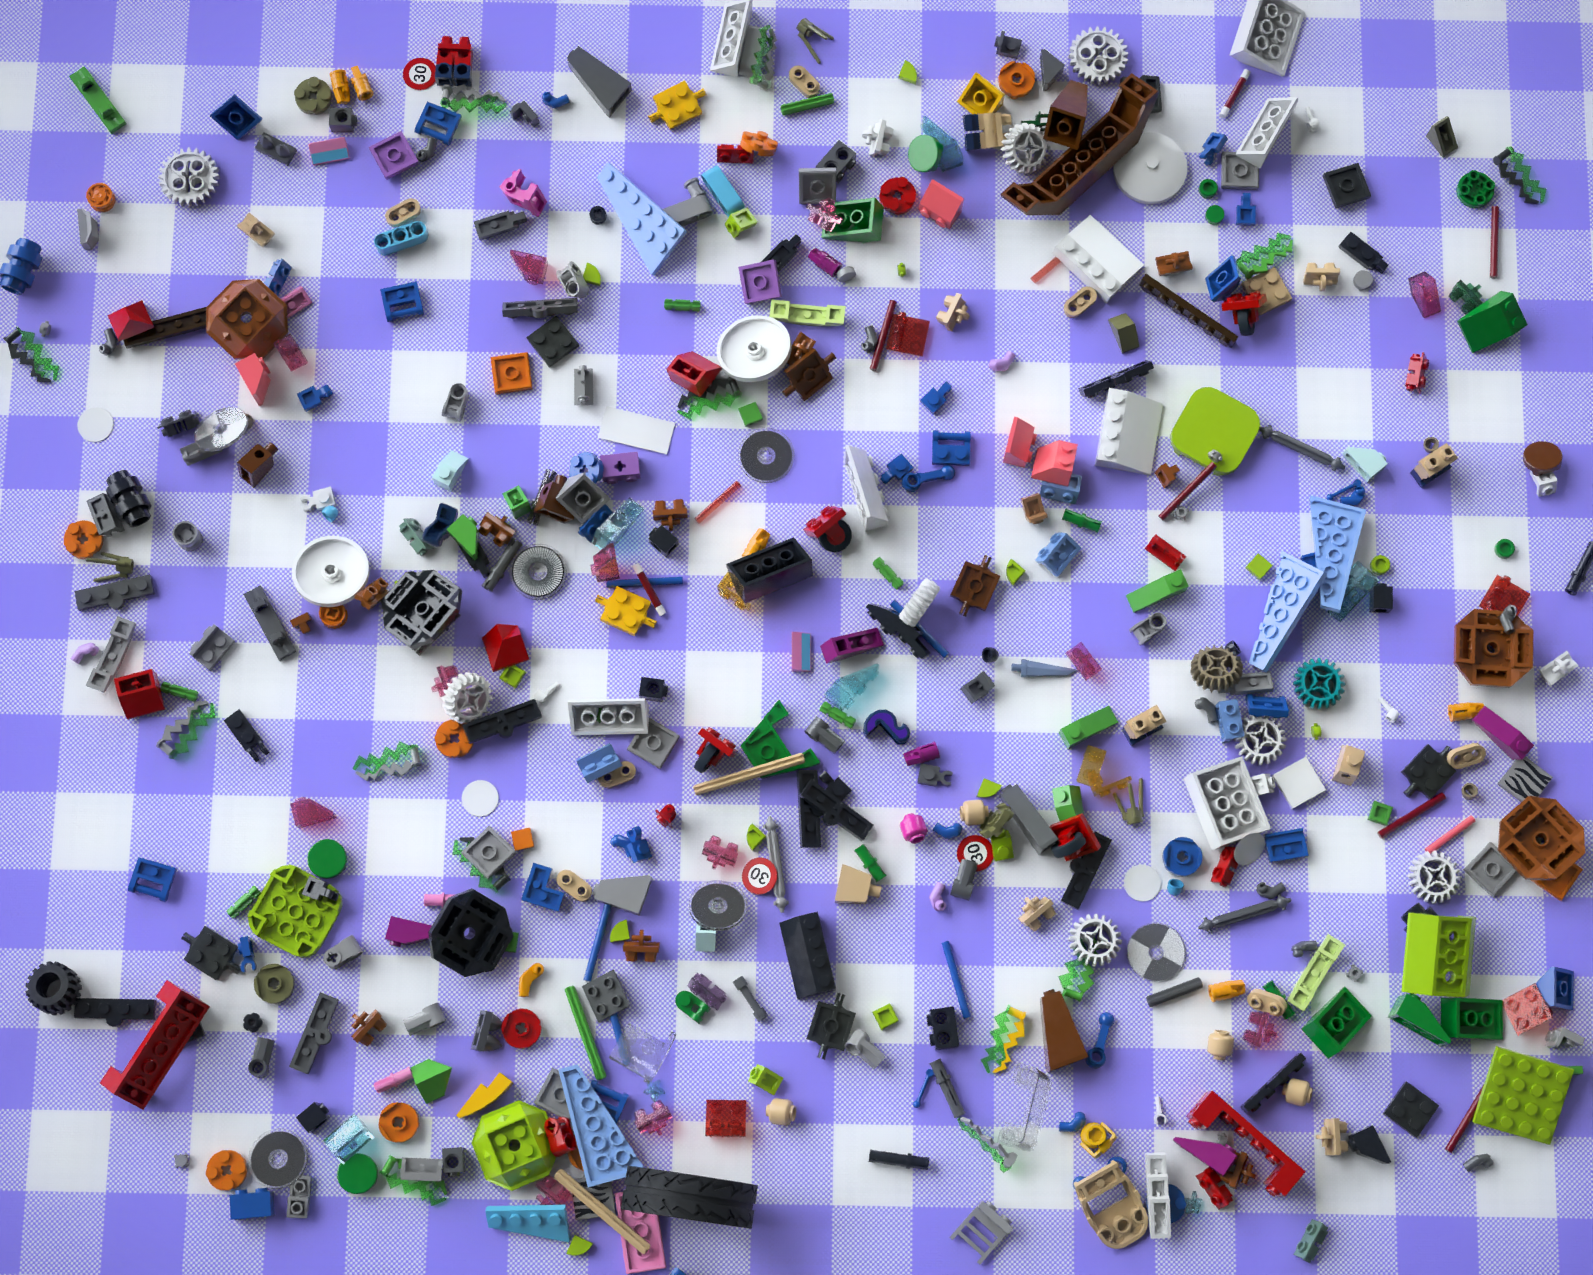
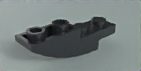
(891, 624)

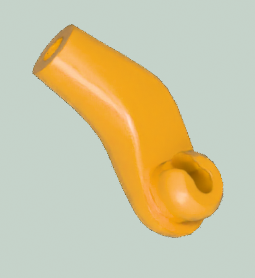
(528, 977)

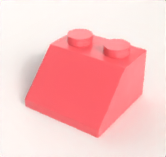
(941, 204)
(254, 374)
(1019, 443)
(1055, 462)

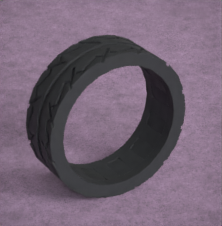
(689, 1197)

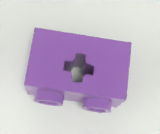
(629, 463)

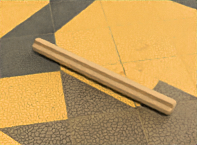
(748, 774)
(602, 1211)

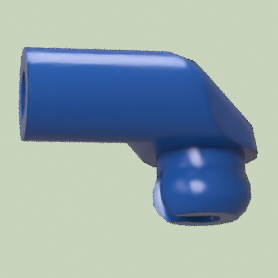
(554, 102)
(949, 832)
(621, 841)
(1075, 1125)

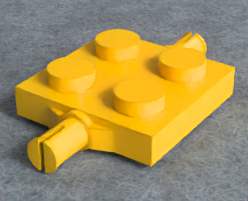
(677, 105)
(625, 611)

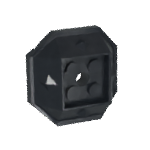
(420, 607)
(486, 939)

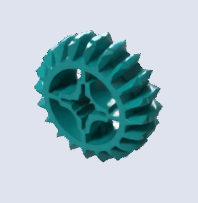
(1323, 689)

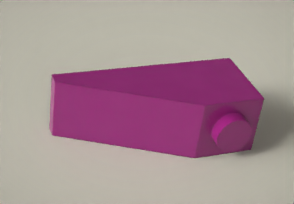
(851, 645)
(1503, 734)
(406, 932)
(1214, 1155)

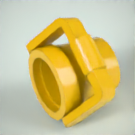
(1094, 1136)

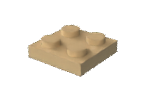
(1271, 285)

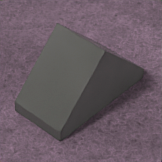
(1050, 69)

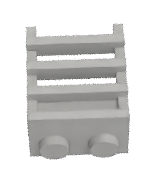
(991, 1220)

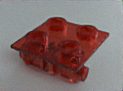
(907, 334)
(1502, 594)
(1527, 1009)
(726, 1118)

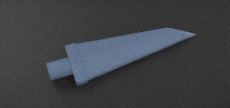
(1037, 669)

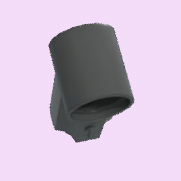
(820, 731)
(963, 884)
(261, 1054)

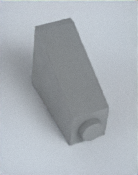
(623, 893)

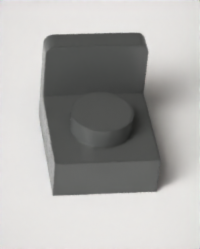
(1007, 45)
(523, 109)

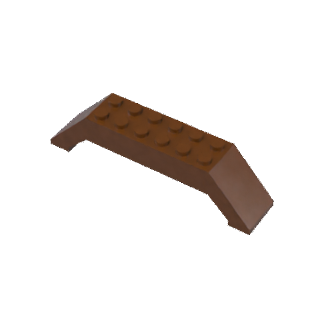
(1098, 151)

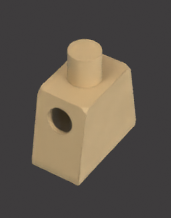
(1348, 763)
(855, 886)

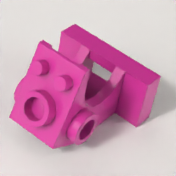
(529, 199)

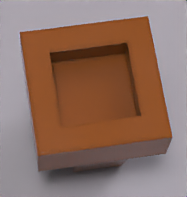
(1166, 474)
(301, 621)

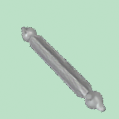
(775, 858)

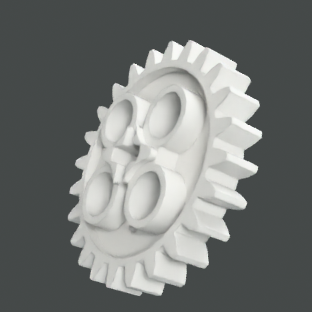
(1085, 45)
(206, 175)

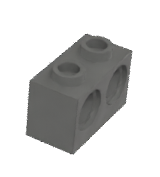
(831, 160)

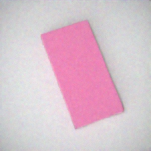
(649, 1229)

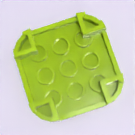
(1215, 423)
(290, 918)

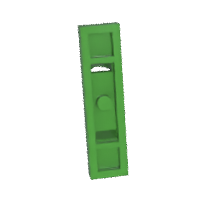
(97, 100)

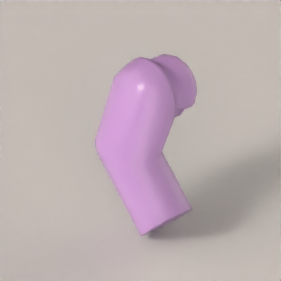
(1002, 364)
(84, 649)
(936, 898)

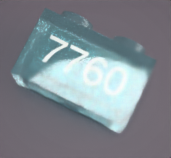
(348, 1138)

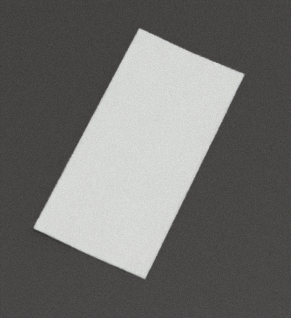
(636, 430)

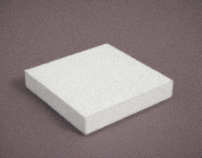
(1298, 782)

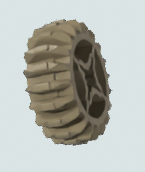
(1216, 674)

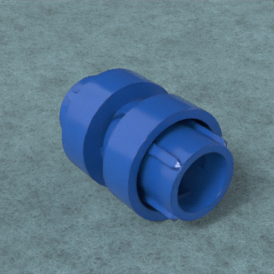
(17, 273)

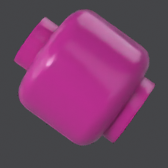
(913, 828)

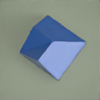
(236, 117)
(1223, 280)
(1557, 988)

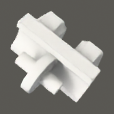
(875, 136)
(1558, 668)

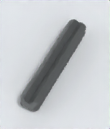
(1174, 992)

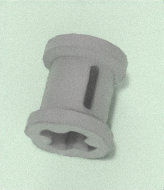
(693, 187)

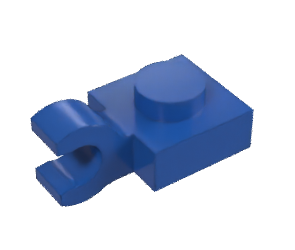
(1212, 145)
(1245, 213)
(311, 397)
(935, 399)
(897, 468)
(638, 848)
(246, 949)

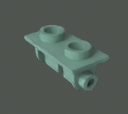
(412, 529)
(1314, 1233)

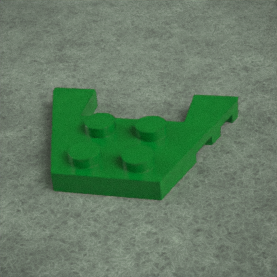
(766, 746)

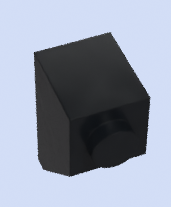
(1368, 1144)

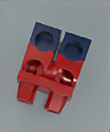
(455, 59)

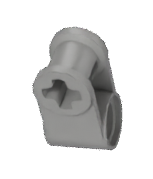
(571, 278)
(454, 405)
(1146, 630)
(344, 952)

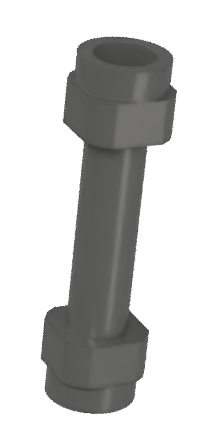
(759, 1013)

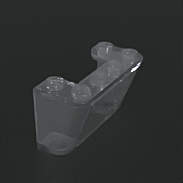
(1027, 1135)

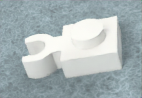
(321, 499)

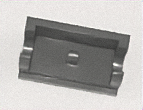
(104, 515)

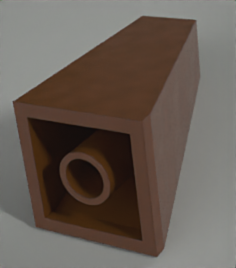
(1068, 116)
(1060, 1035)

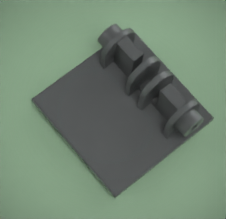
(168, 423)
(606, 995)

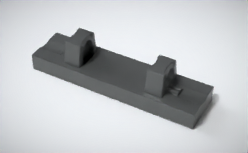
(270, 623)

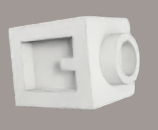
(1545, 483)
(1263, 784)

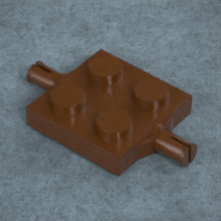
(808, 374)
(975, 585)

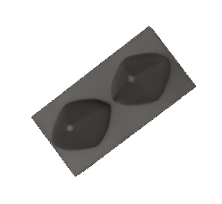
(275, 149)
(482, 1040)

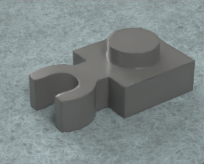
(930, 775)

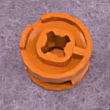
(100, 197)
(333, 616)

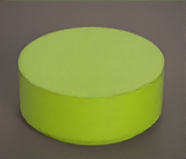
(1379, 565)

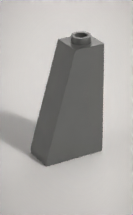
(599, 80)
(1028, 819)

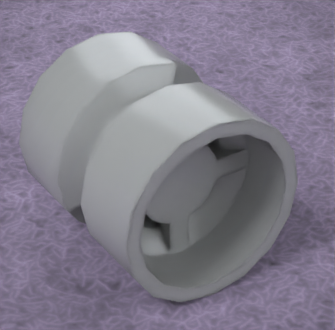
(187, 536)

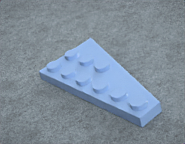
(647, 224)
(1335, 539)
(1286, 603)
(598, 1138)

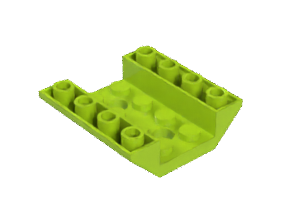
(1432, 955)

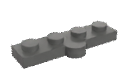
(540, 308)
(114, 593)
(315, 1033)

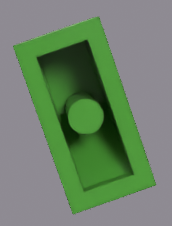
(465, 534)

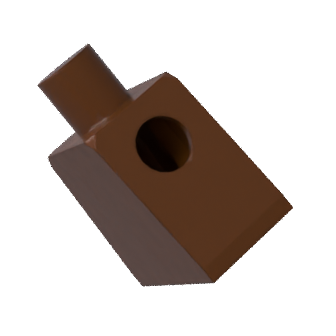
(256, 463)
(549, 506)

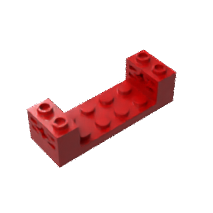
(159, 1047)
(1287, 1171)

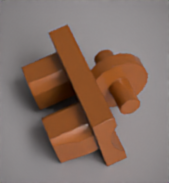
(1173, 263)
(800, 347)
(667, 515)
(498, 528)
(372, 593)
(637, 945)
(361, 1034)
(1234, 1178)

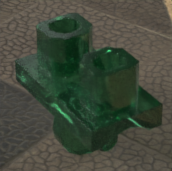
(1469, 295)

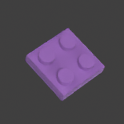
(393, 155)
(760, 281)

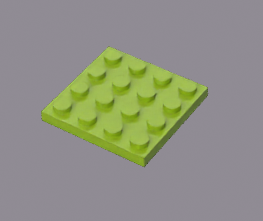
(1523, 1095)

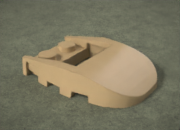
(1123, 1220)

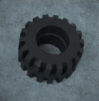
(63, 998)

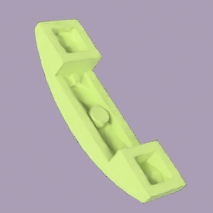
(806, 314)
(1315, 972)

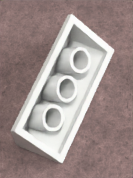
(732, 37)
(1266, 130)
(616, 717)

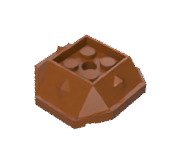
(243, 339)
(1511, 653)
(1543, 819)

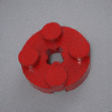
(901, 186)
(516, 1018)

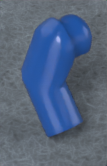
(1355, 498)

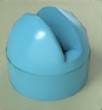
(330, 513)

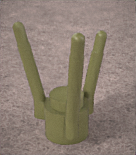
(807, 29)
(123, 565)
(1133, 814)

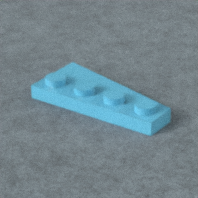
(532, 1220)

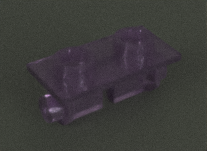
(713, 997)

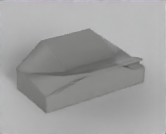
(87, 229)

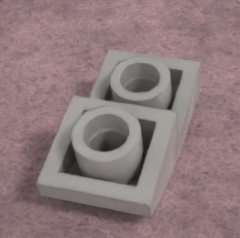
(299, 1197)

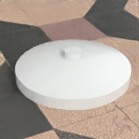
(1151, 170)
(754, 348)
(330, 571)

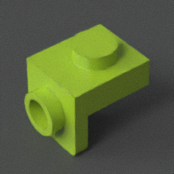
(1002, 846)

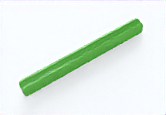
(585, 1033)

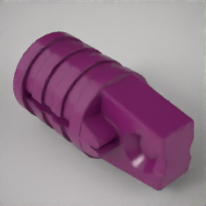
(825, 262)
(922, 754)

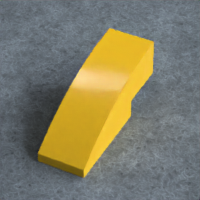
(485, 1096)

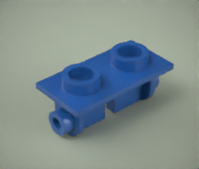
(279, 271)
(597, 519)

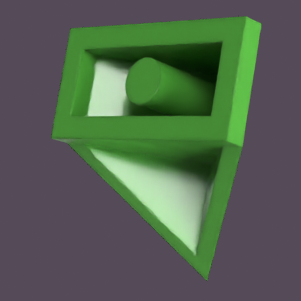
(431, 1079)

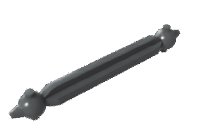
(1301, 447)
(1244, 913)

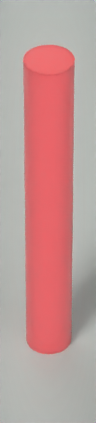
(1450, 834)

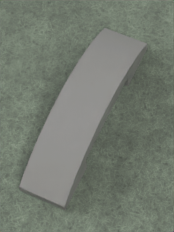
(113, 655)

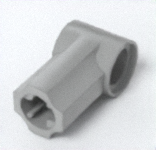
(429, 1017)
(860, 1045)

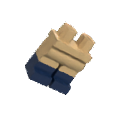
(991, 129)
(1433, 465)
(1142, 724)

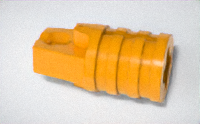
(361, 84)
(340, 86)
(757, 542)
(1470, 711)
(1226, 990)

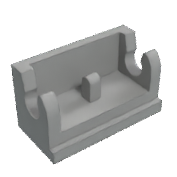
(421, 1169)

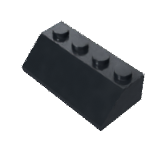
(770, 569)
(807, 955)

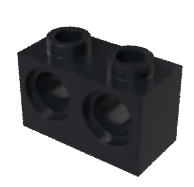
(948, 1027)

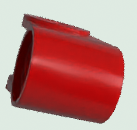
(561, 1137)

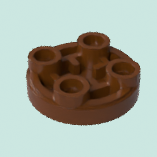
(1542, 457)

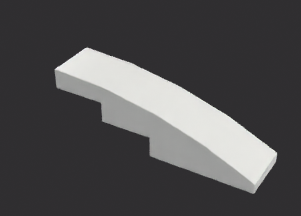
(1158, 1195)

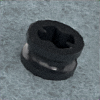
(598, 221)

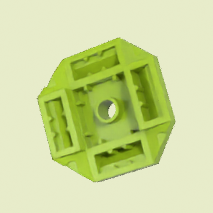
(493, 1150)

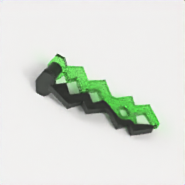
(1525, 181)
(36, 361)
(702, 401)
(483, 883)

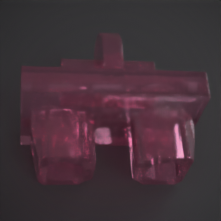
(824, 211)
(290, 352)
(1083, 661)
(446, 675)
(720, 855)
(1255, 1038)
(653, 1121)
(545, 1187)

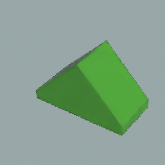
(517, 502)

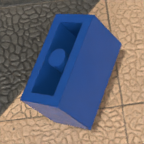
(252, 1205)

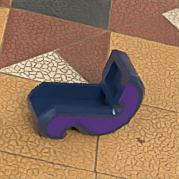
(437, 530)
(889, 723)

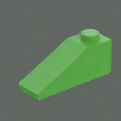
(1157, 591)
(1087, 727)
(1067, 801)

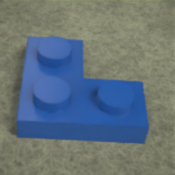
(537, 891)

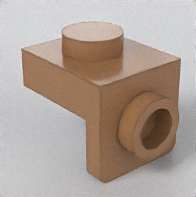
(1033, 508)

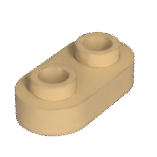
(802, 81)
(402, 211)
(1079, 302)
(1465, 757)
(618, 776)
(574, 885)
(1266, 1002)

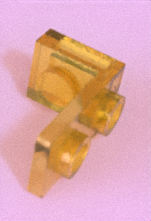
(725, 593)
(1091, 766)
(1103, 791)

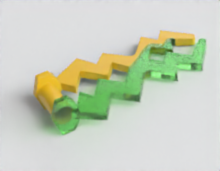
(1000, 1046)

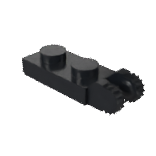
(245, 733)

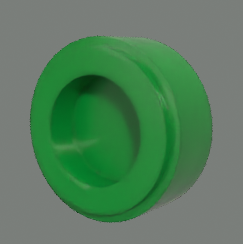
(1208, 188)
(1214, 215)
(1504, 548)

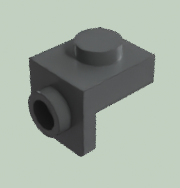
(977, 687)

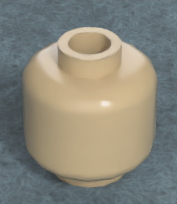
(973, 812)
(1220, 1044)
(1297, 1092)
(781, 1111)

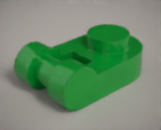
(686, 1000)

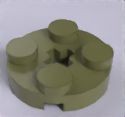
(310, 86)
(994, 823)
(268, 993)

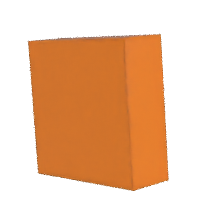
(522, 839)

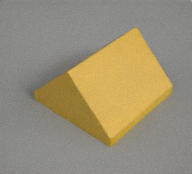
(981, 96)

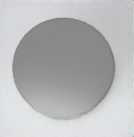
(846, 274)
(1363, 280)

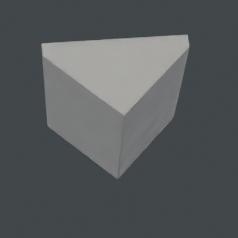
(581, 497)

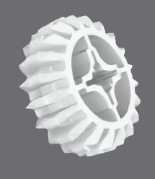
(1024, 162)
(919, 602)
(473, 697)
(1267, 741)
(1440, 880)
(1101, 941)

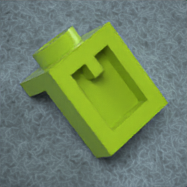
(740, 221)
(765, 1079)

